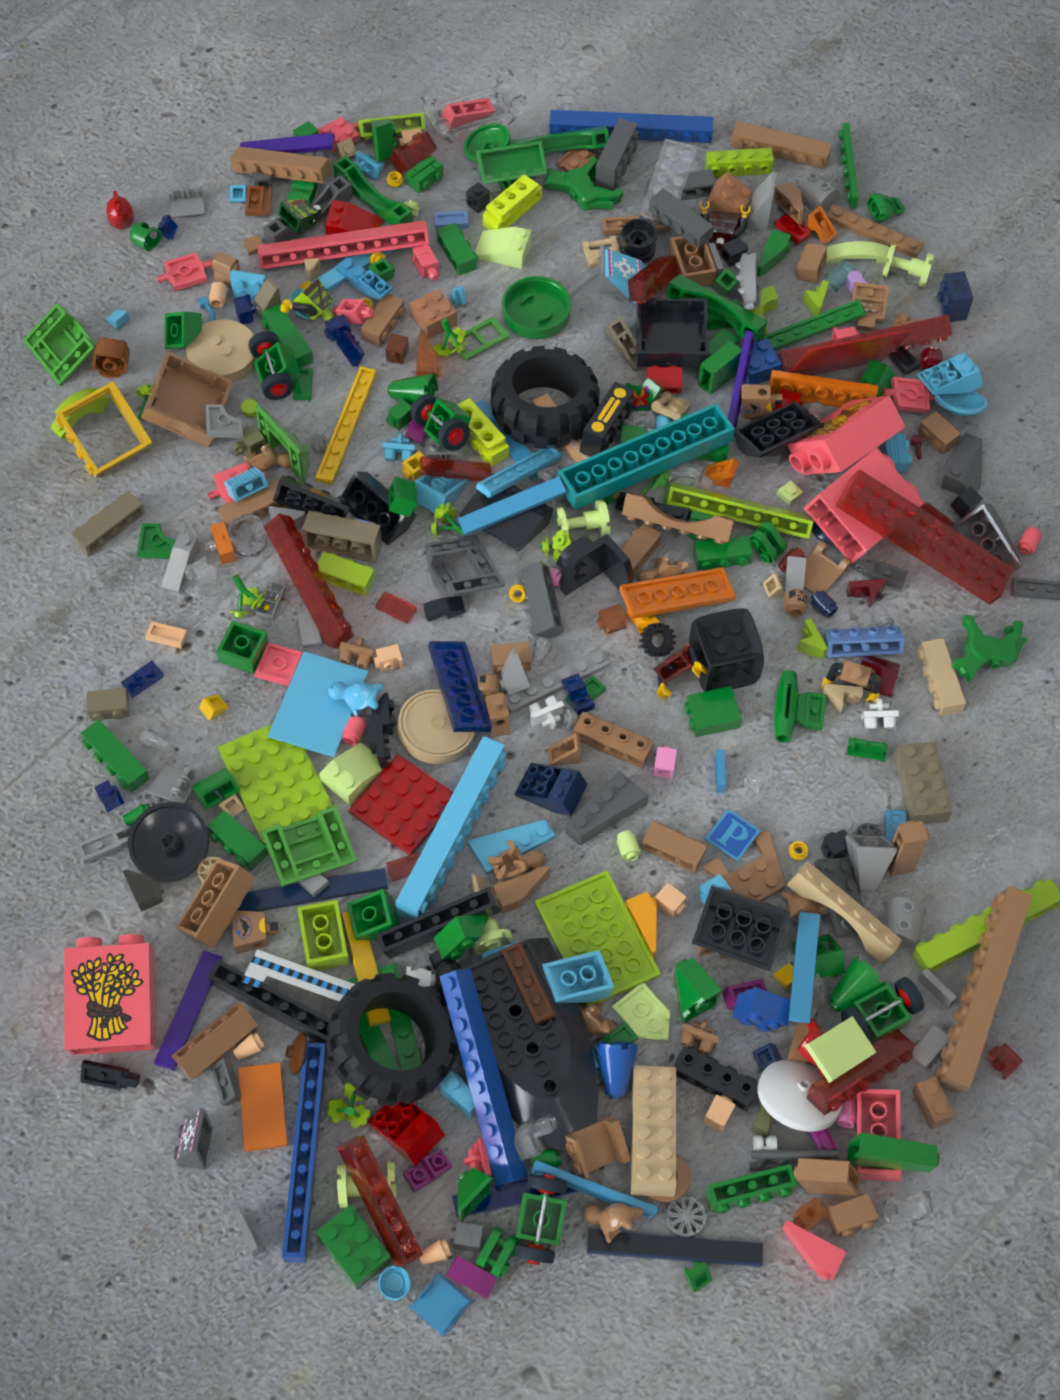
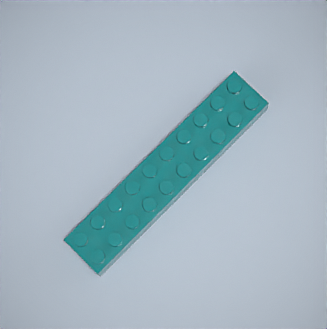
(646, 456)

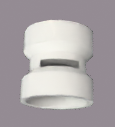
(761, 1143)

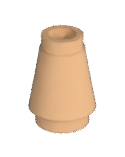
(249, 1046)
(436, 1252)

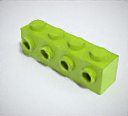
(401, 122)
(740, 162)

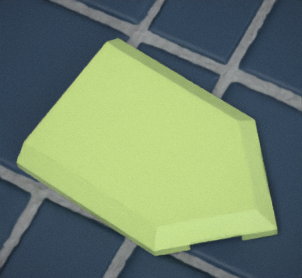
(644, 1013)

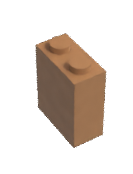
(827, 1176)

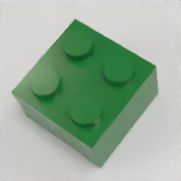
(242, 647)

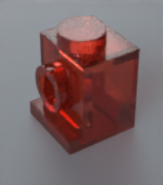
(1004, 1060)

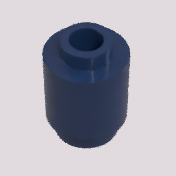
(824, 603)

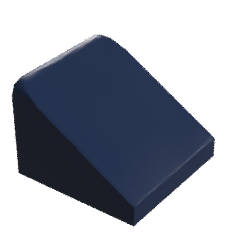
(766, 1055)

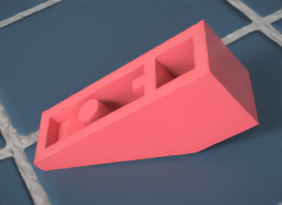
(467, 111)
(818, 1253)

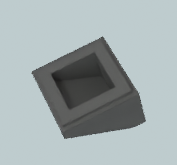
(261, 179)

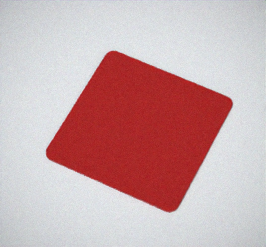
(848, 354)

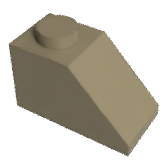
(267, 297)

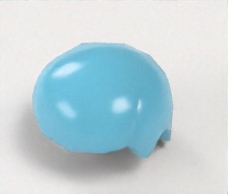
(394, 1282)

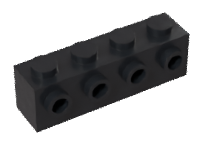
(715, 1078)

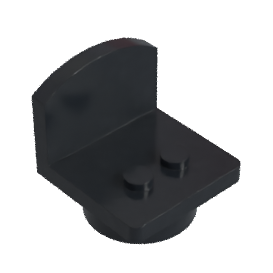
(589, 558)

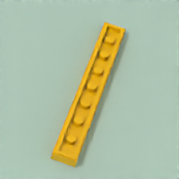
(346, 425)

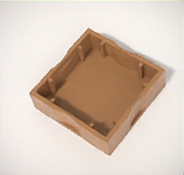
(181, 397)

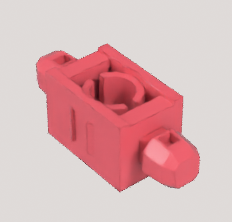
(425, 262)
(354, 310)

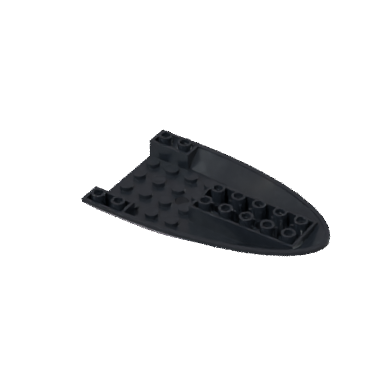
(562, 1042)

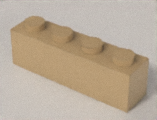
(941, 677)

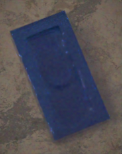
(350, 348)
(142, 679)

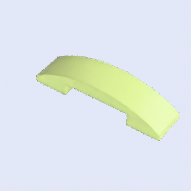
(857, 250)

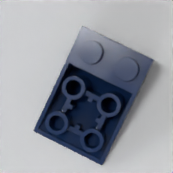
(552, 788)

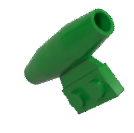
(794, 708)

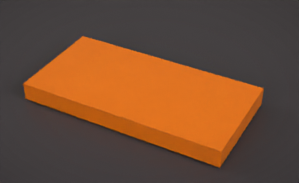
(262, 1107)

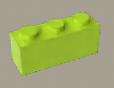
(346, 573)

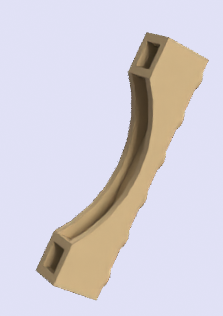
(814, 885)

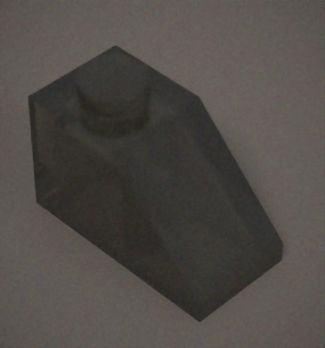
(144, 889)

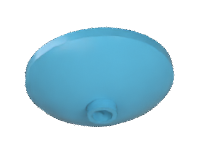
(962, 404)

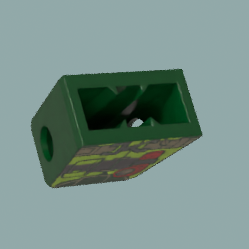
(299, 214)

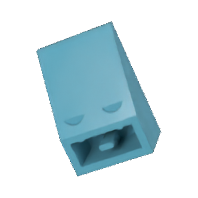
(952, 376)

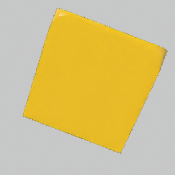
(213, 706)
(785, 976)

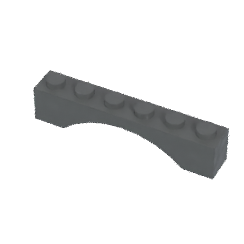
(337, 189)

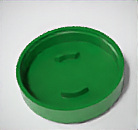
(536, 307)

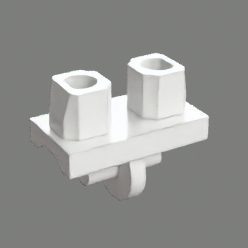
(547, 715)
(870, 717)

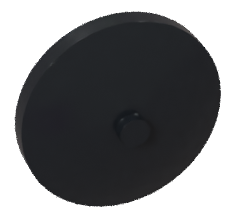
(168, 841)

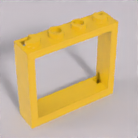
(129, 416)

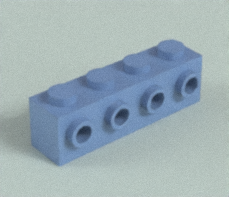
(864, 641)

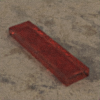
(454, 468)

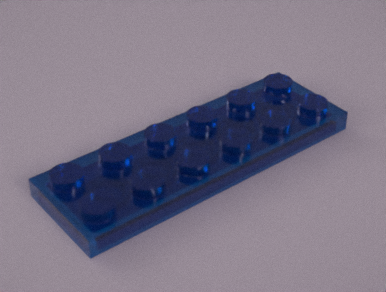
(459, 686)

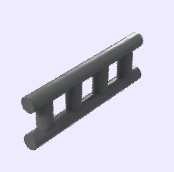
(783, 1155)

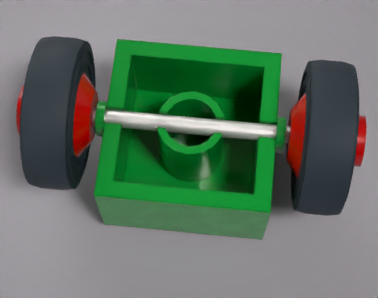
(274, 366)
(442, 421)
(886, 1010)
(541, 1219)

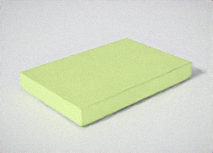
(840, 1049)

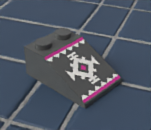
(194, 1140)

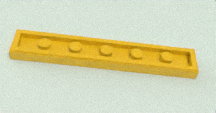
(364, 967)

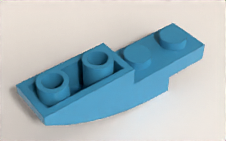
(362, 280)

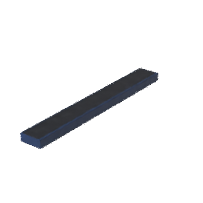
(676, 1248)

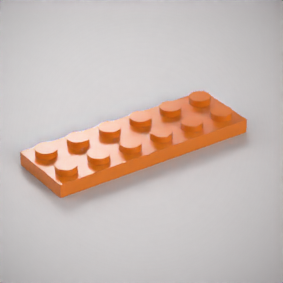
(825, 390)
(677, 593)

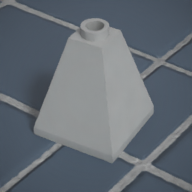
(869, 859)

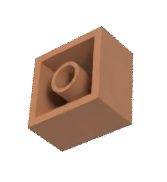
(729, 195)
(429, 312)

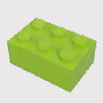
(323, 935)

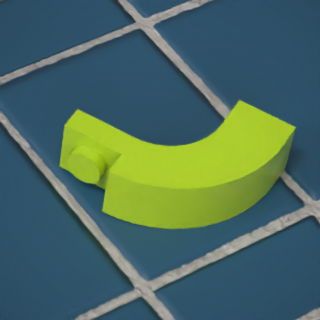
(95, 407)

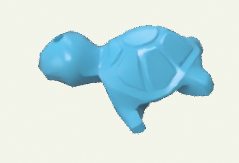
(356, 695)

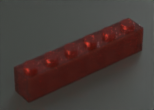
(652, 279)
(890, 1054)
(379, 1200)

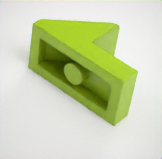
(815, 300)
(812, 642)

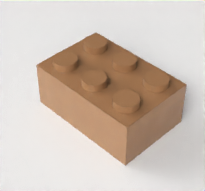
(693, 261)

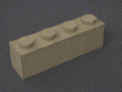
(108, 523)

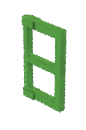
(474, 331)

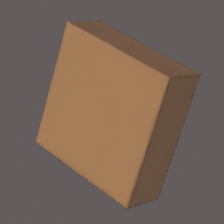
(251, 244)

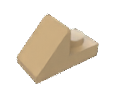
(838, 693)

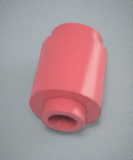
(1029, 541)
(354, 730)

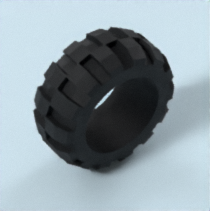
(544, 369)
(361, 1070)

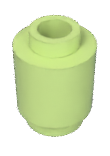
(628, 845)

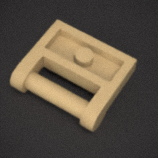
(593, 256)
(675, 406)

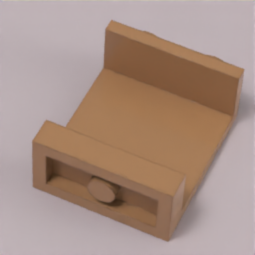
(597, 1146)

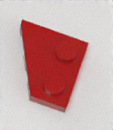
(798, 232)

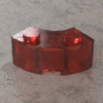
(408, 155)

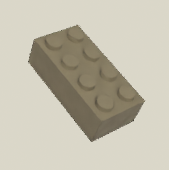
(342, 536)
(922, 783)

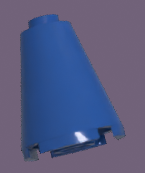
(616, 1066)

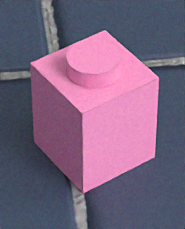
(665, 762)

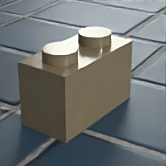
(108, 704)

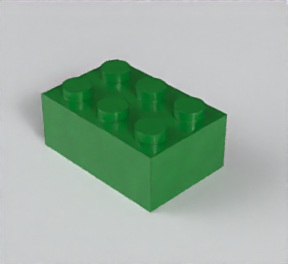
(353, 1246)

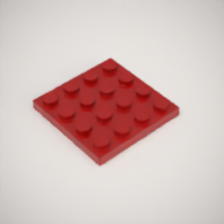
(402, 804)

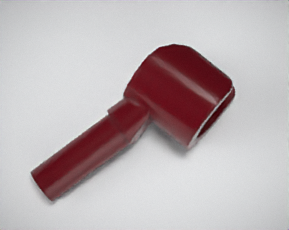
(917, 440)

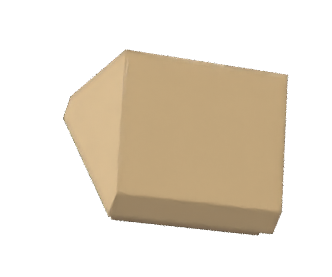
(312, 268)
(773, 586)

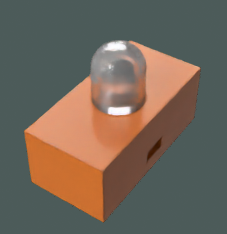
(220, 543)

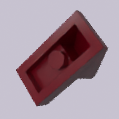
(869, 588)

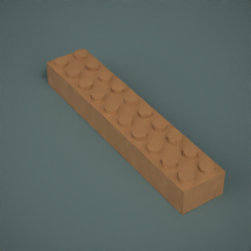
(982, 990)

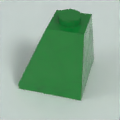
(694, 989)

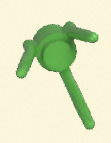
(660, 480)

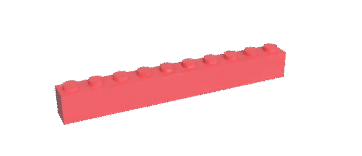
(343, 244)

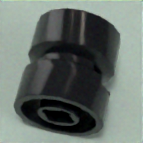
(442, 966)

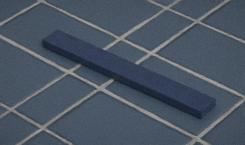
(295, 894)

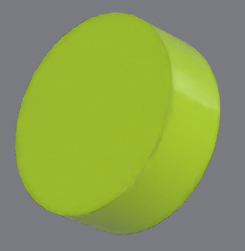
(248, 408)

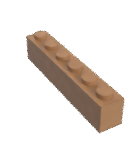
(783, 144)
(281, 164)

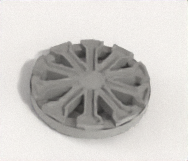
(686, 1217)

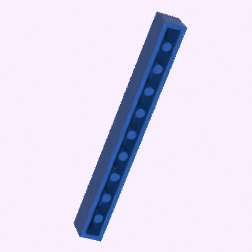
(650, 126)
(483, 1076)
(305, 1154)

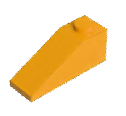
(644, 913)

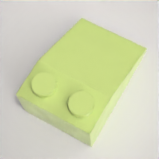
(504, 246)
(351, 773)

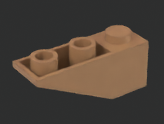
(516, 891)

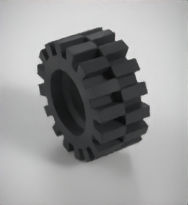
(647, 643)

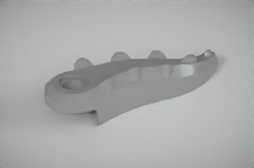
(750, 284)

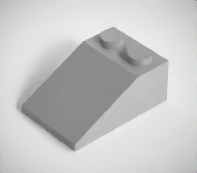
(761, 204)

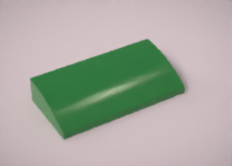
(511, 162)

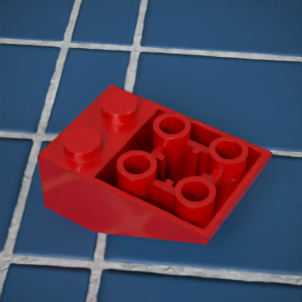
(407, 1130)

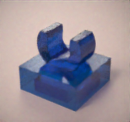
(168, 227)

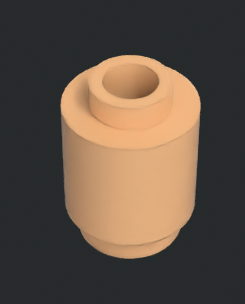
(218, 294)

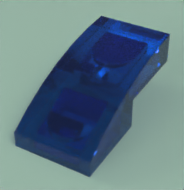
(577, 694)

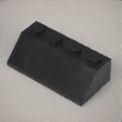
(371, 503)

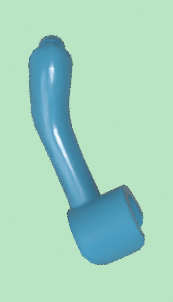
(203, 301)

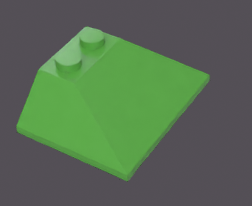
(60, 343)
(278, 434)
(309, 847)

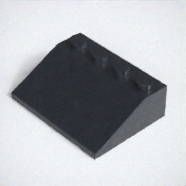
(775, 430)
(307, 498)
(516, 530)
(741, 927)

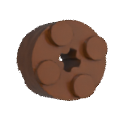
(111, 357)

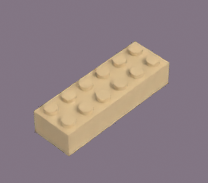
(653, 1131)

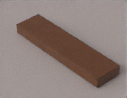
(528, 983)

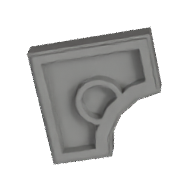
(222, 424)

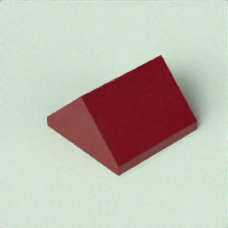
(886, 670)

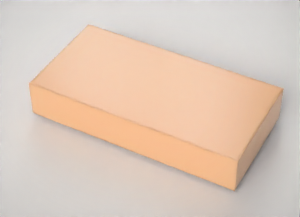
(166, 634)

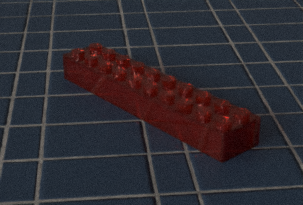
(924, 537)

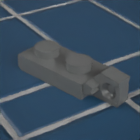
(878, 570)

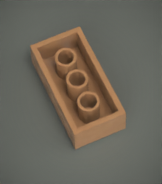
(215, 903)

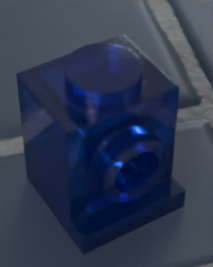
(244, 309)
(335, 326)
(109, 795)

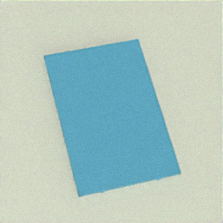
(307, 712)

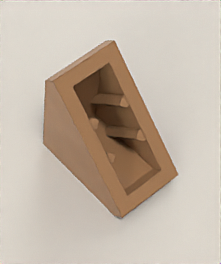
(565, 751)

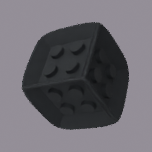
(727, 649)

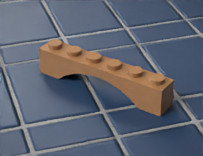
(641, 507)

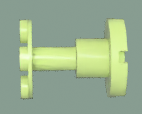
(914, 267)
(590, 520)
(492, 937)
(347, 1188)

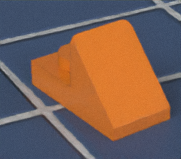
(818, 221)
(722, 472)

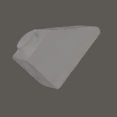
(513, 674)

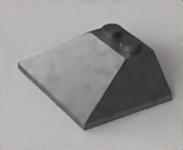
(462, 566)

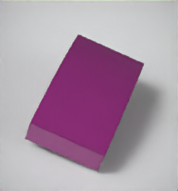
(415, 432)
(427, 1171)
(471, 1276)

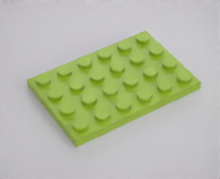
(274, 780)
(595, 918)

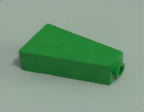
(892, 1153)

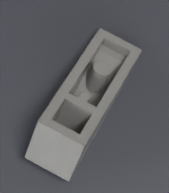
(183, 554)

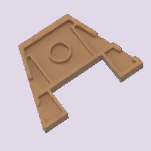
(759, 877)

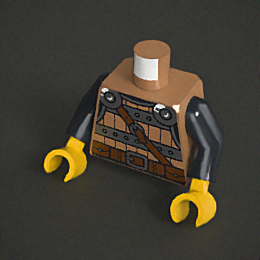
(855, 675)

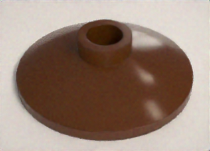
(297, 1052)

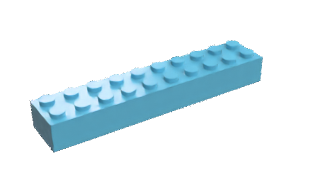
(451, 830)

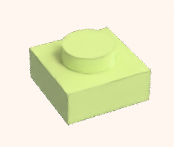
(790, 492)

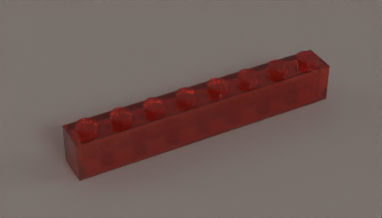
(309, 581)

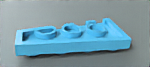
(525, 837)

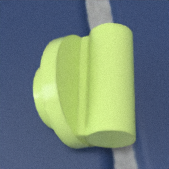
(413, 206)

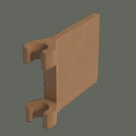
(821, 571)

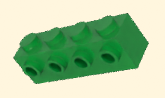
(751, 1188)

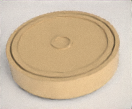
(223, 349)
(427, 730)

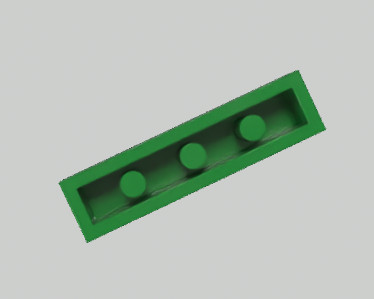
(280, 324)
(114, 756)

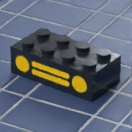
(607, 420)

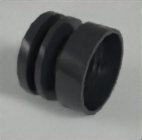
(638, 239)

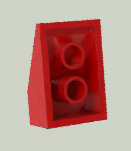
(348, 217)

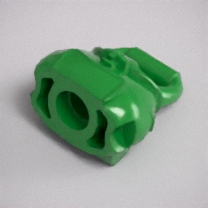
(884, 207)

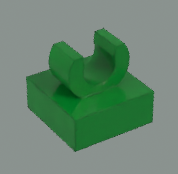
(698, 1276)

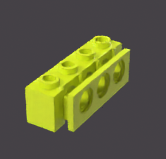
(512, 203)
(484, 435)

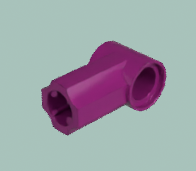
(822, 1140)

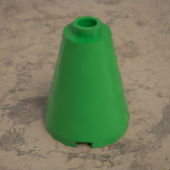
(413, 387)
(855, 983)

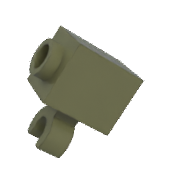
(251, 441)

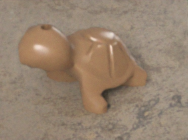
(268, 459)
(663, 569)
(513, 862)
(799, 904)
(594, 1020)
(612, 1218)

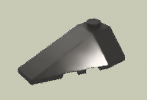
(987, 530)

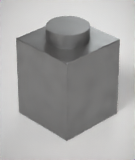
(467, 1236)

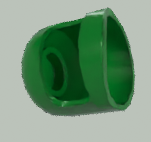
(140, 234)

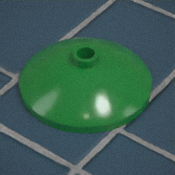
(486, 137)

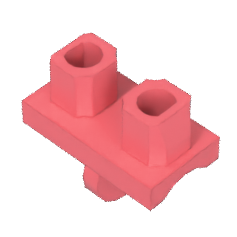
(479, 1158)

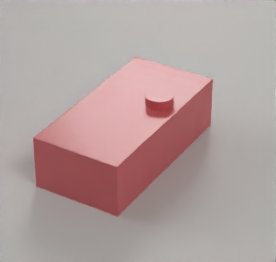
(879, 1115)

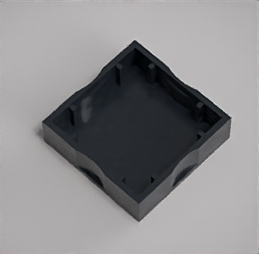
(672, 332)

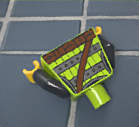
(312, 301)

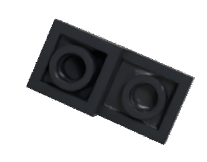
(444, 606)

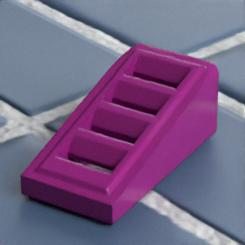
(731, 992)

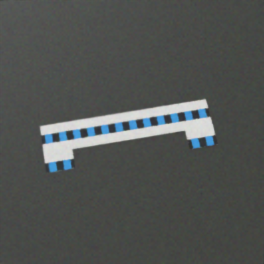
(265, 965)

